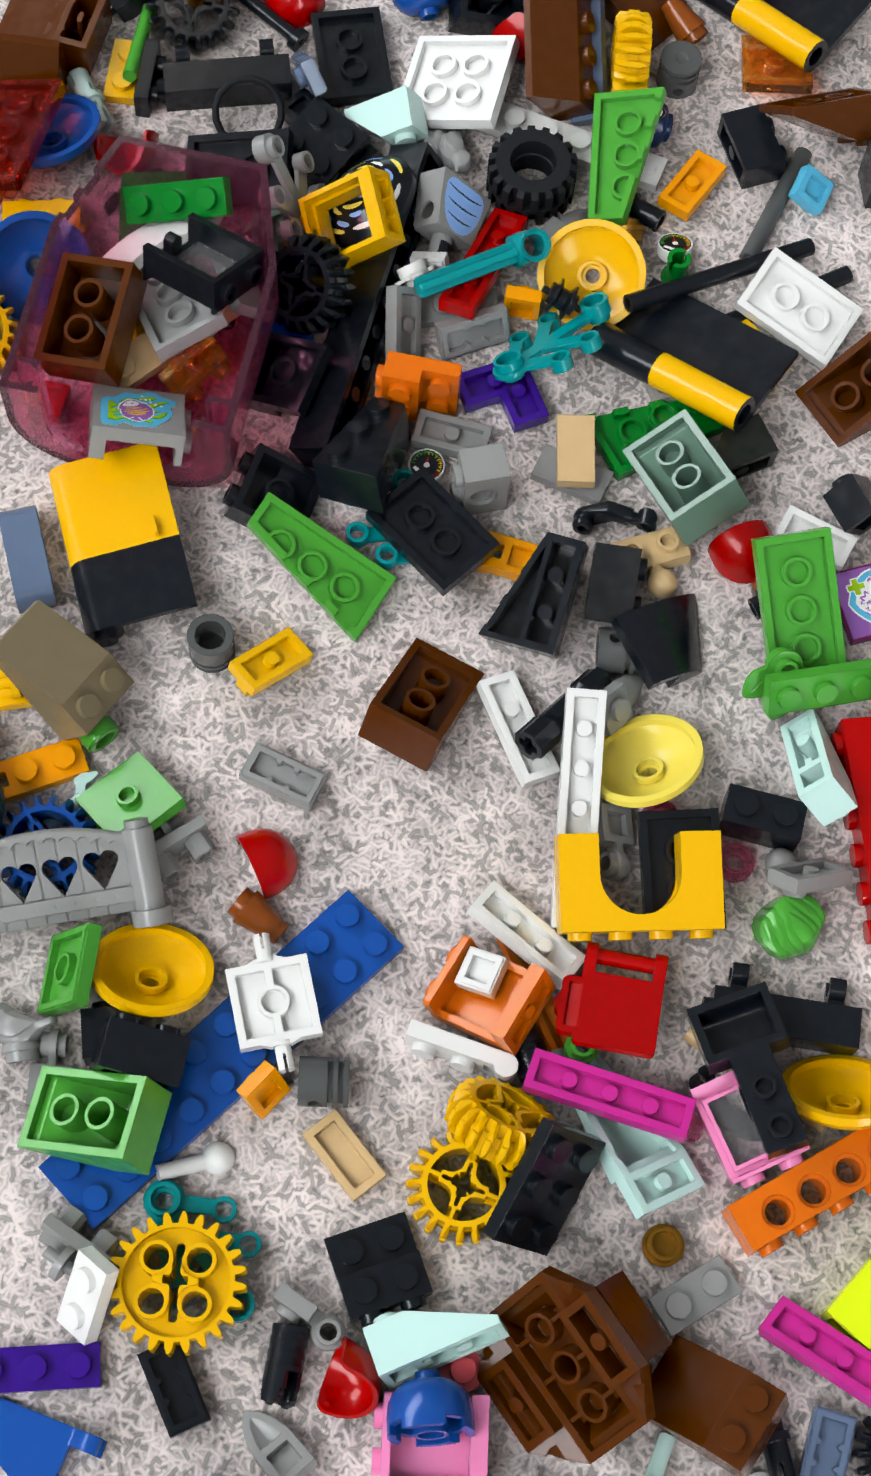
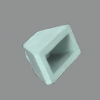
(392, 117)

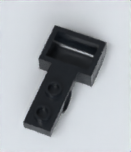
(742, 1035)

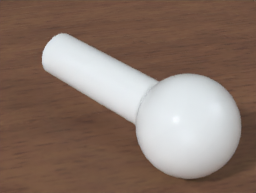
(216, 1159)

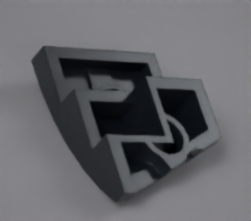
(662, 640)

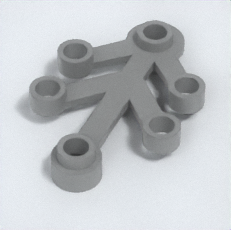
(269, 150)

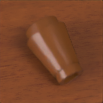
(684, 22)
(257, 915)

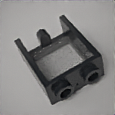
(209, 267)

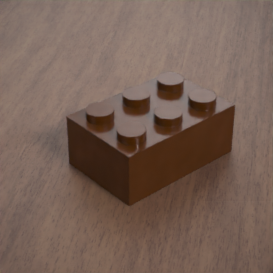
(90, 319)

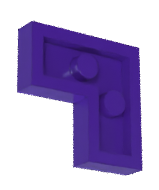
(519, 399)

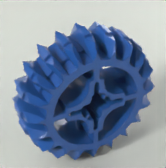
(31, 819)

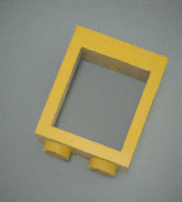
(379, 204)

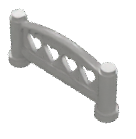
(132, 887)

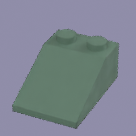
(686, 477)

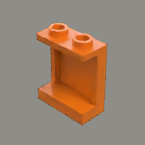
(496, 1021)

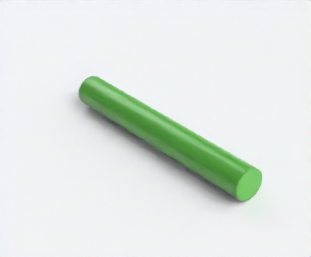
(136, 50)

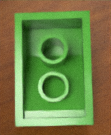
(96, 1118)

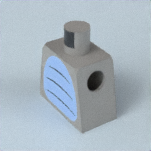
(448, 210)

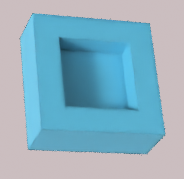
(811, 190)

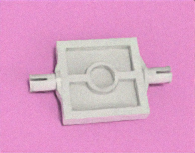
(273, 1003)

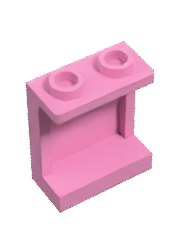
(459, 1459)

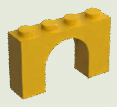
(587, 910)

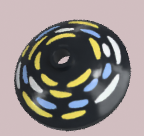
(350, 218)

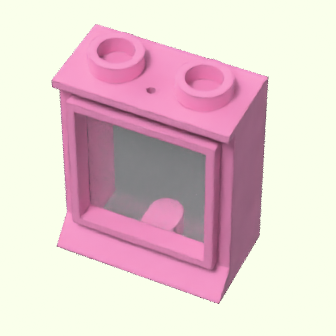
(734, 1133)

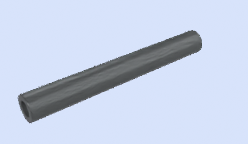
(775, 204)

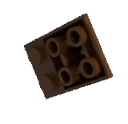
(75, 23)

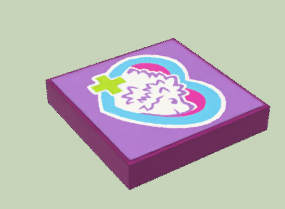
(855, 603)

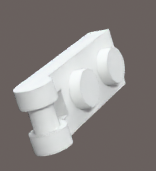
(462, 1053)

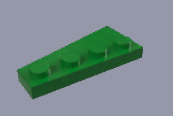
(626, 426)

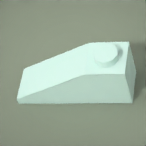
(817, 768)
(427, 1340)

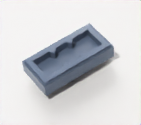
(308, 74)
(827, 1443)

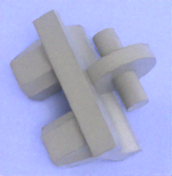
(178, 836)
(63, 1241)

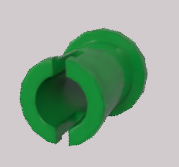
(676, 265)

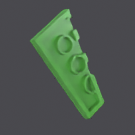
(620, 145)
(330, 570)

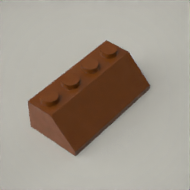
(560, 57)

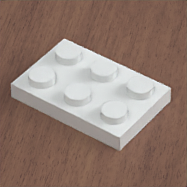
(798, 308)

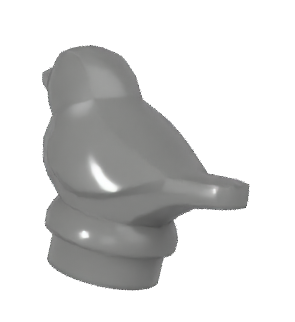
(451, 149)
(21, 1034)

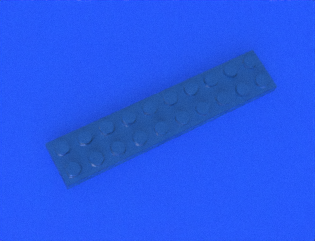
(343, 954)

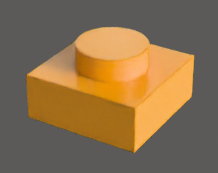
(523, 301)
(263, 1089)

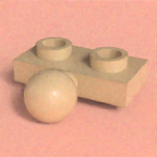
(663, 551)

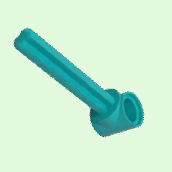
(485, 262)

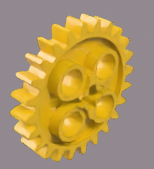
(216, 1284)

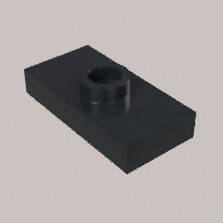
(174, 1390)

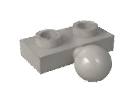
(804, 876)

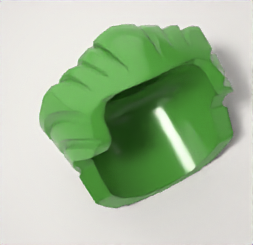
(788, 926)

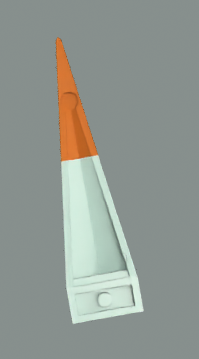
(643, 1165)

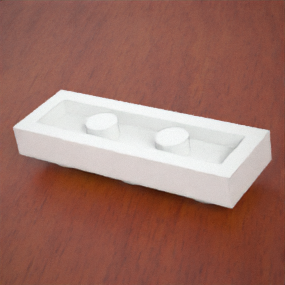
(509, 713)
(525, 933)

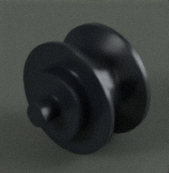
(561, 298)

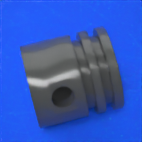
(679, 69)
(211, 643)
(611, 654)
(323, 1081)

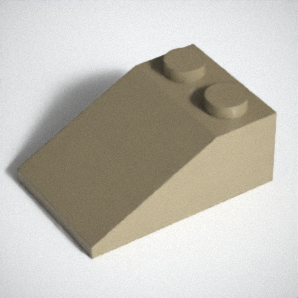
(61, 671)

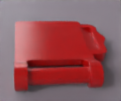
(612, 1009)

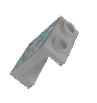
(138, 418)

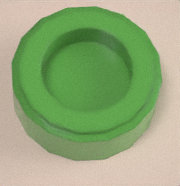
(100, 735)

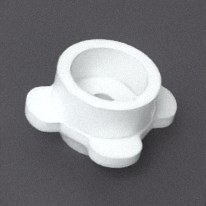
(411, 271)

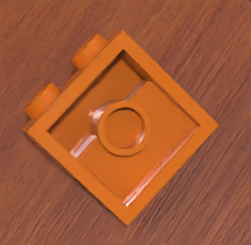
(419, 383)

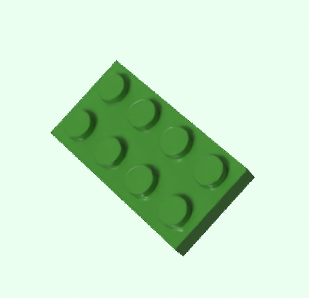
(800, 595)

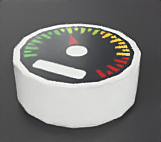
(671, 241)
(430, 460)

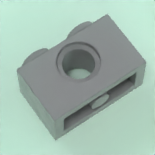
(481, 478)

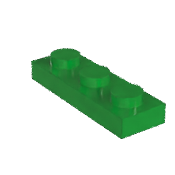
(177, 200)

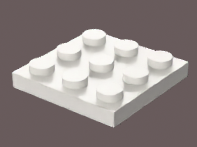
(462, 78)

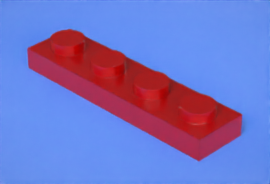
(468, 297)

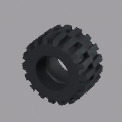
(535, 151)

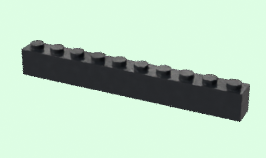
(360, 334)

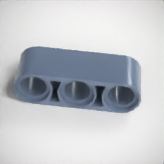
(27, 557)

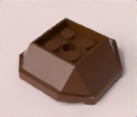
(567, 1371)

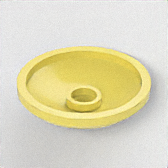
(650, 761)

